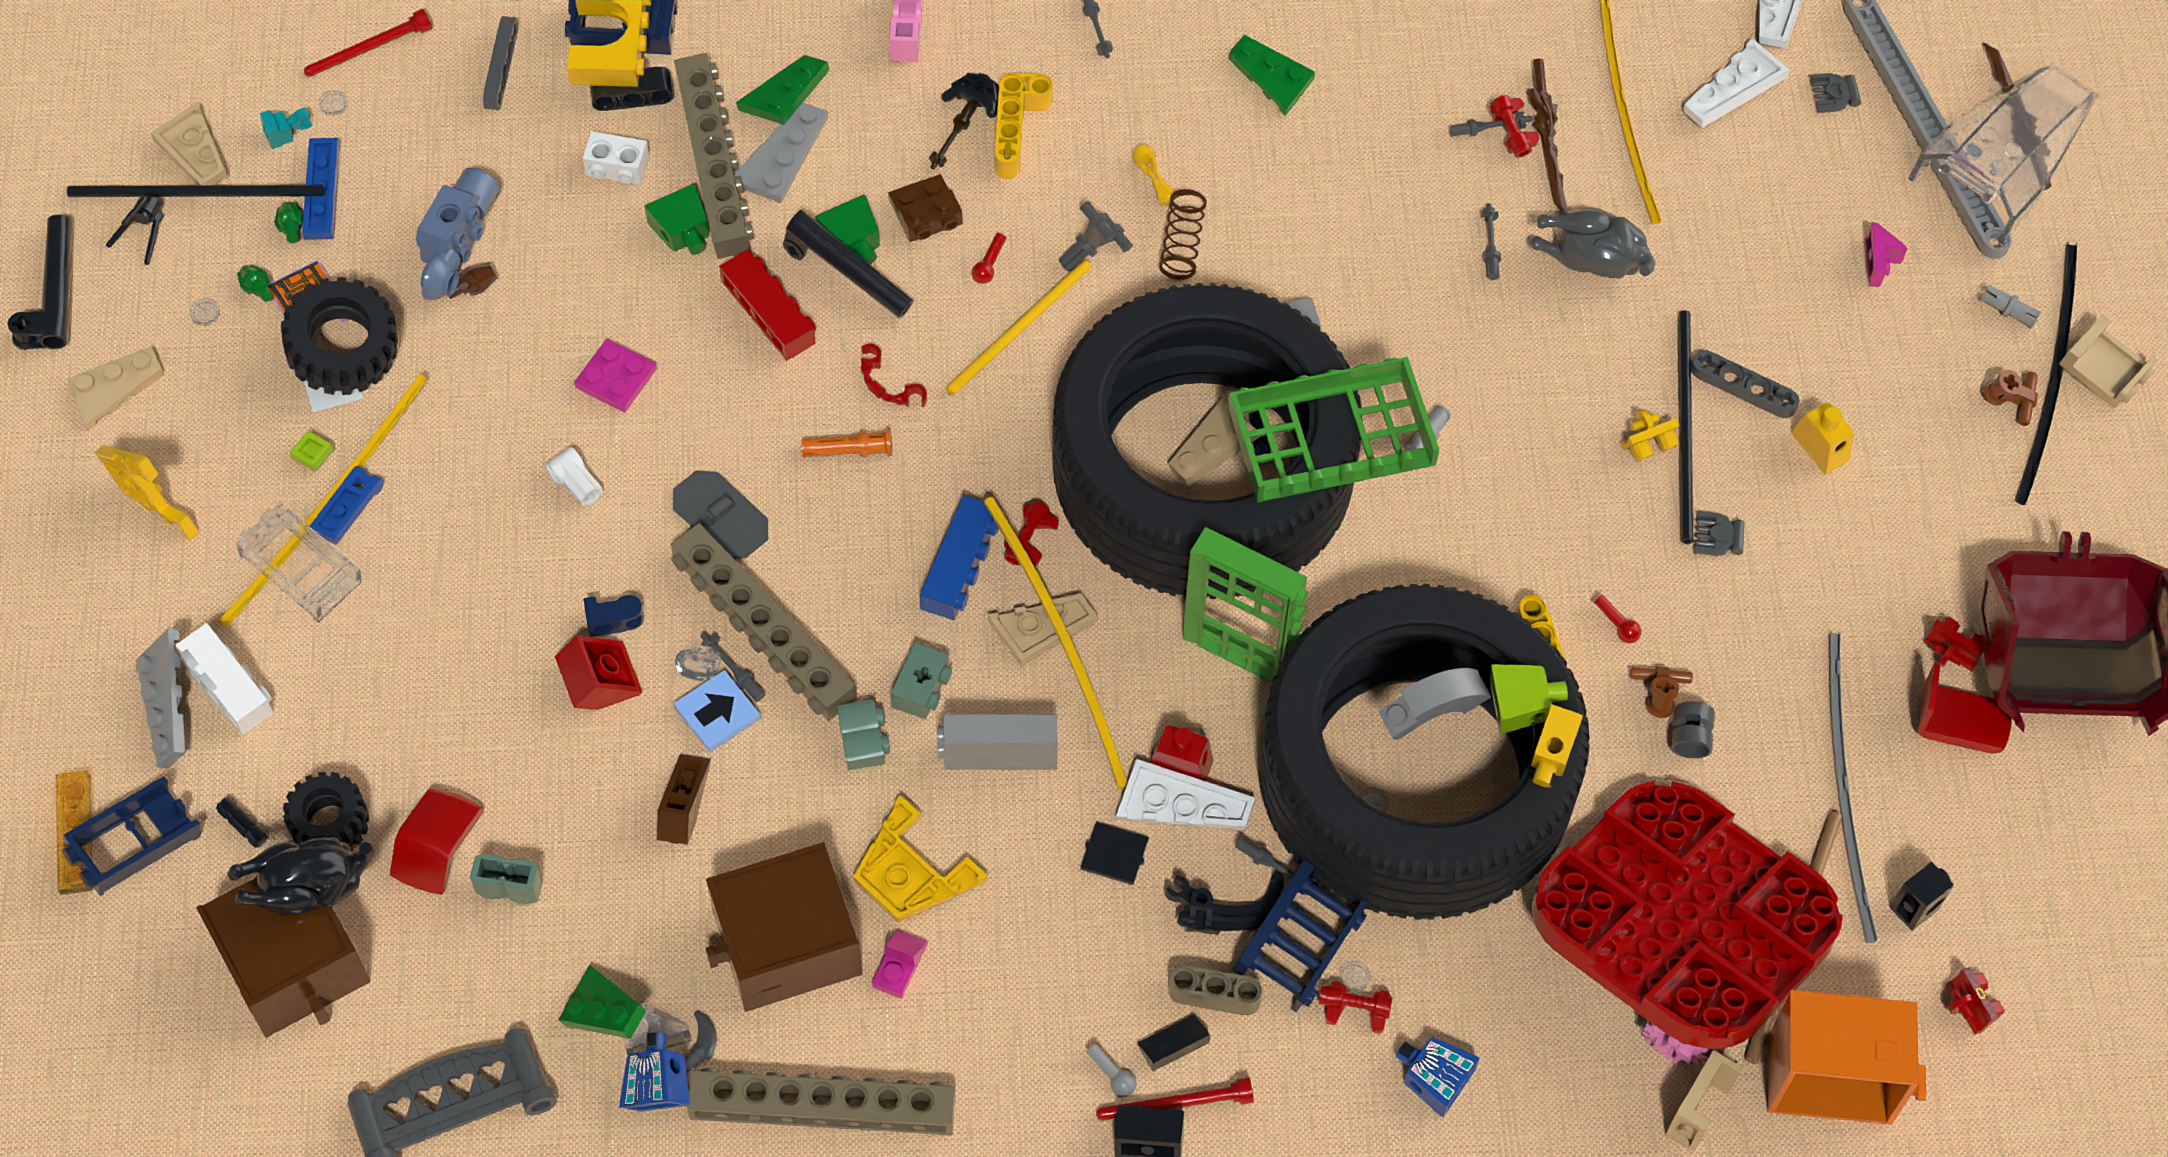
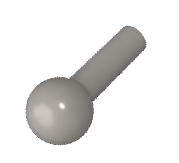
(1122, 1082)

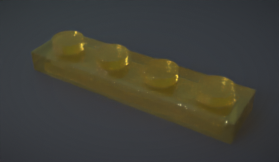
(72, 810)

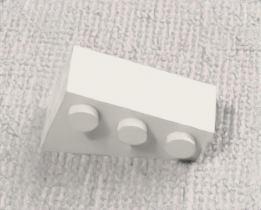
(224, 679)

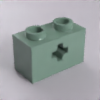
(920, 681)

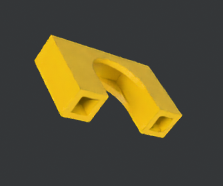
(617, 62)

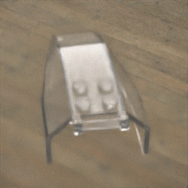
(2013, 140)

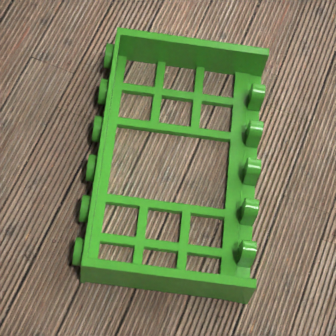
(1325, 385)
(1265, 576)

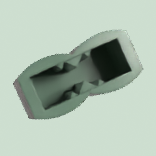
(862, 735)
(500, 878)

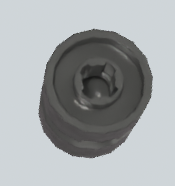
(1693, 730)

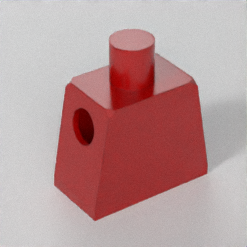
(1183, 752)

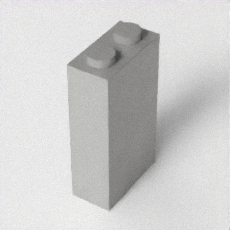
(998, 741)

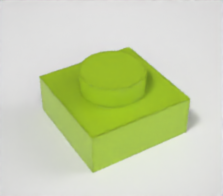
(311, 451)

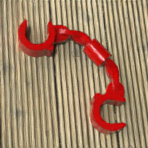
(879, 391)

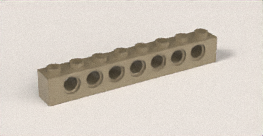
(699, 92)
(700, 545)
(835, 1114)

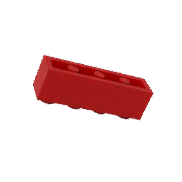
(768, 304)

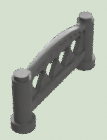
(519, 1083)

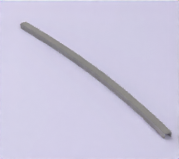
(1843, 790)

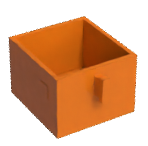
(1844, 1057)

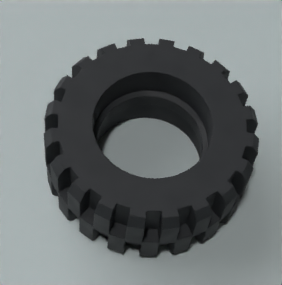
(339, 301)

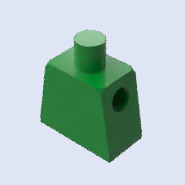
(679, 220)
(854, 226)

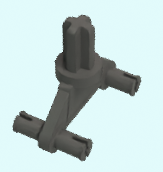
(1098, 232)

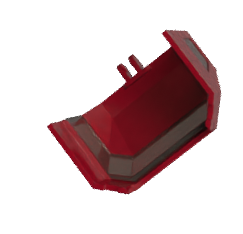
(2076, 633)

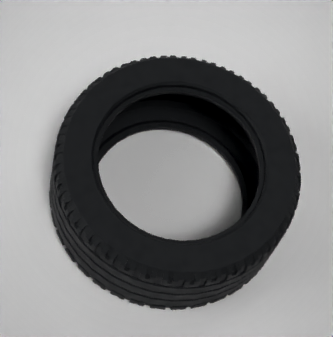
(1190, 339)
(1377, 856)

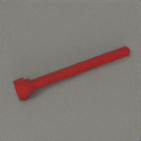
(416, 23)
(1239, 1091)

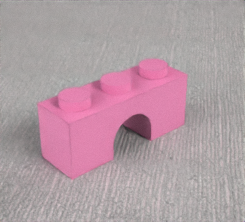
(905, 30)

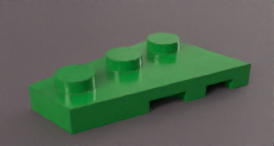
(1273, 72)
(785, 91)
(601, 1007)

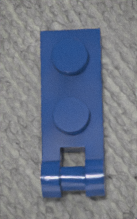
(346, 504)

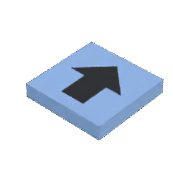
(717, 711)

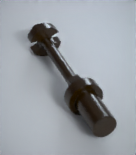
(961, 122)

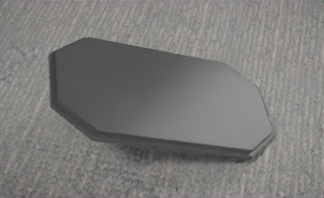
(722, 511)

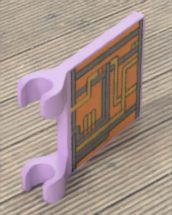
(287, 286)

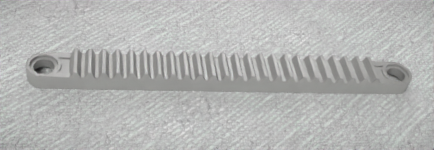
(1923, 118)

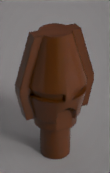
(475, 279)

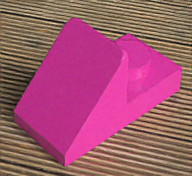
(1882, 250)
(899, 963)

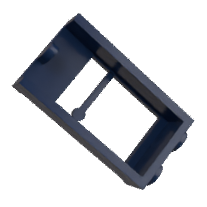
(658, 34)
(162, 810)

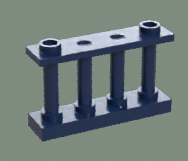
(1269, 934)

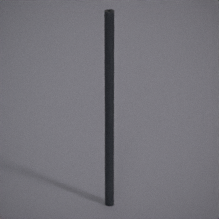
(197, 191)
(1686, 427)

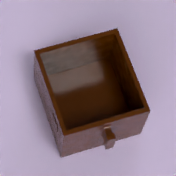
(783, 927)
(283, 961)

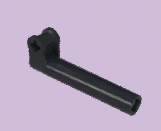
(806, 233)
(50, 325)

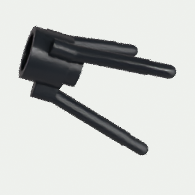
(144, 211)

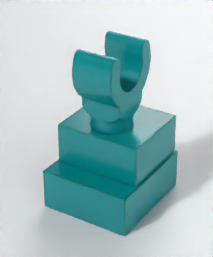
(278, 128)

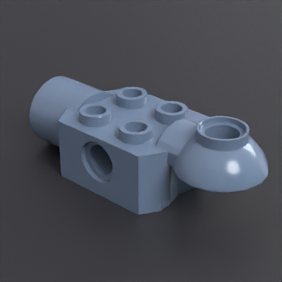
(452, 229)

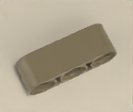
(1202, 979)

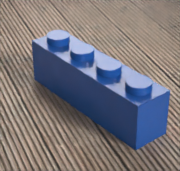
(958, 559)

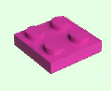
(615, 375)

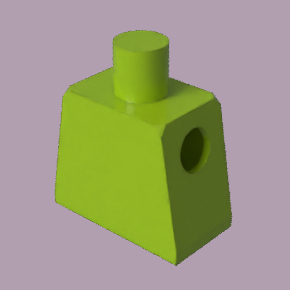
(1523, 695)

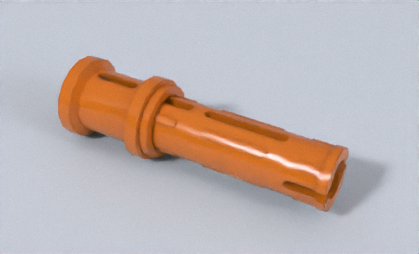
(860, 444)

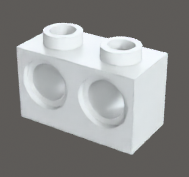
(609, 158)

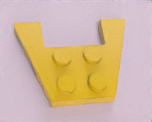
(136, 478)
(901, 878)

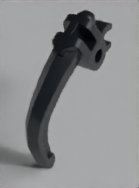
(1211, 918)

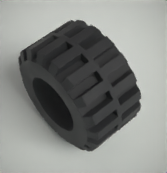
(325, 792)

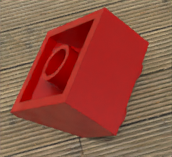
(597, 672)

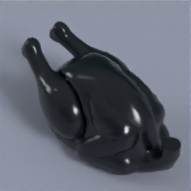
(303, 875)

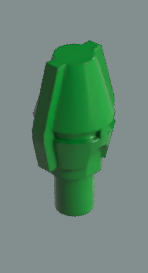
(288, 220)
(254, 281)

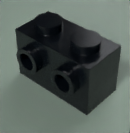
(1149, 1132)

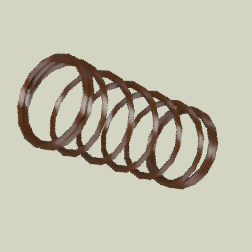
(1182, 192)

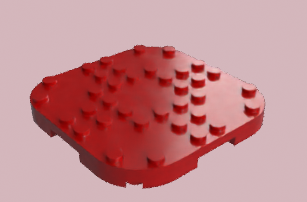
(1686, 915)

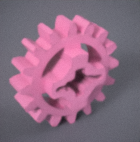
(1673, 1048)

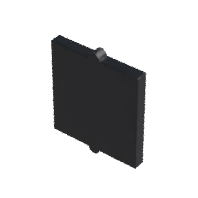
(1114, 853)

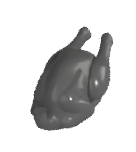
(1597, 243)

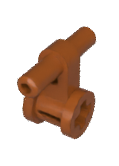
(2013, 391)
(1663, 687)

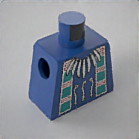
(1437, 1072)
(654, 1077)

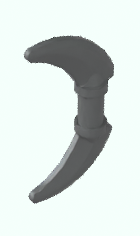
(705, 1042)

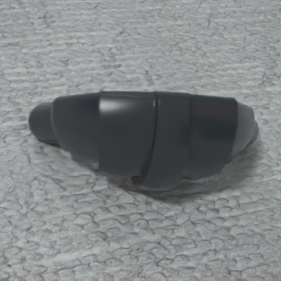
(976, 89)

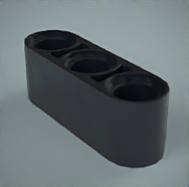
(652, 89)

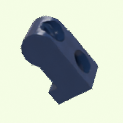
(613, 616)

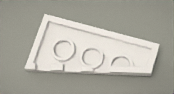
(1777, 21)
(1743, 79)
(1175, 798)

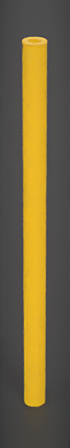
(1016, 329)

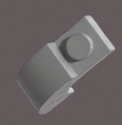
(1436, 695)

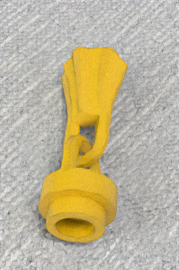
(1144, 156)

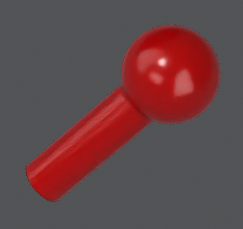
(983, 271)
(1627, 630)

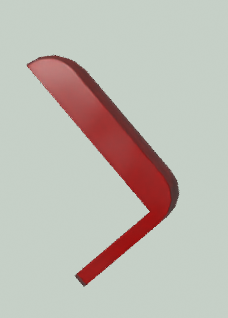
(1962, 717)
(431, 839)

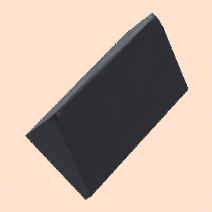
(1174, 1042)

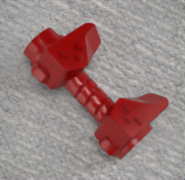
(1517, 142)
(1035, 517)
(1336, 999)

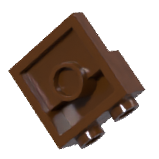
(926, 208)

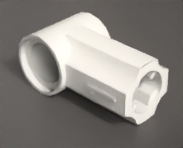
(571, 472)

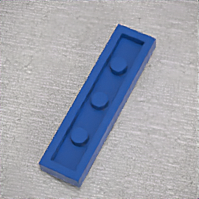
(321, 170)

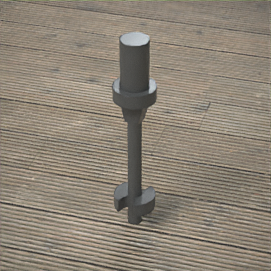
(1091, 10)
(1473, 127)
(1492, 256)
(744, 680)
(1262, 857)

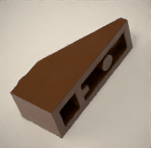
(682, 800)

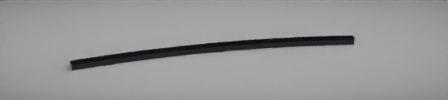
(2063, 336)

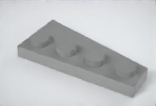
(779, 159)
(162, 697)

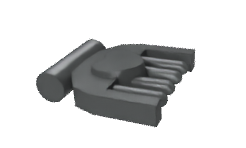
(1838, 92)
(1721, 536)

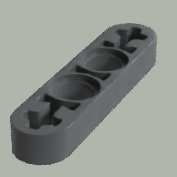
(500, 63)
(1746, 380)

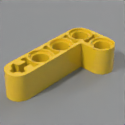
(1017, 94)

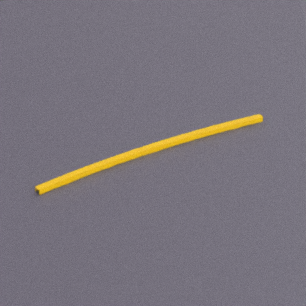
(1623, 114)
(360, 460)
(1064, 639)

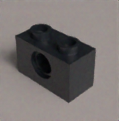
(1922, 895)

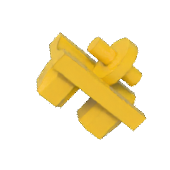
(1639, 442)

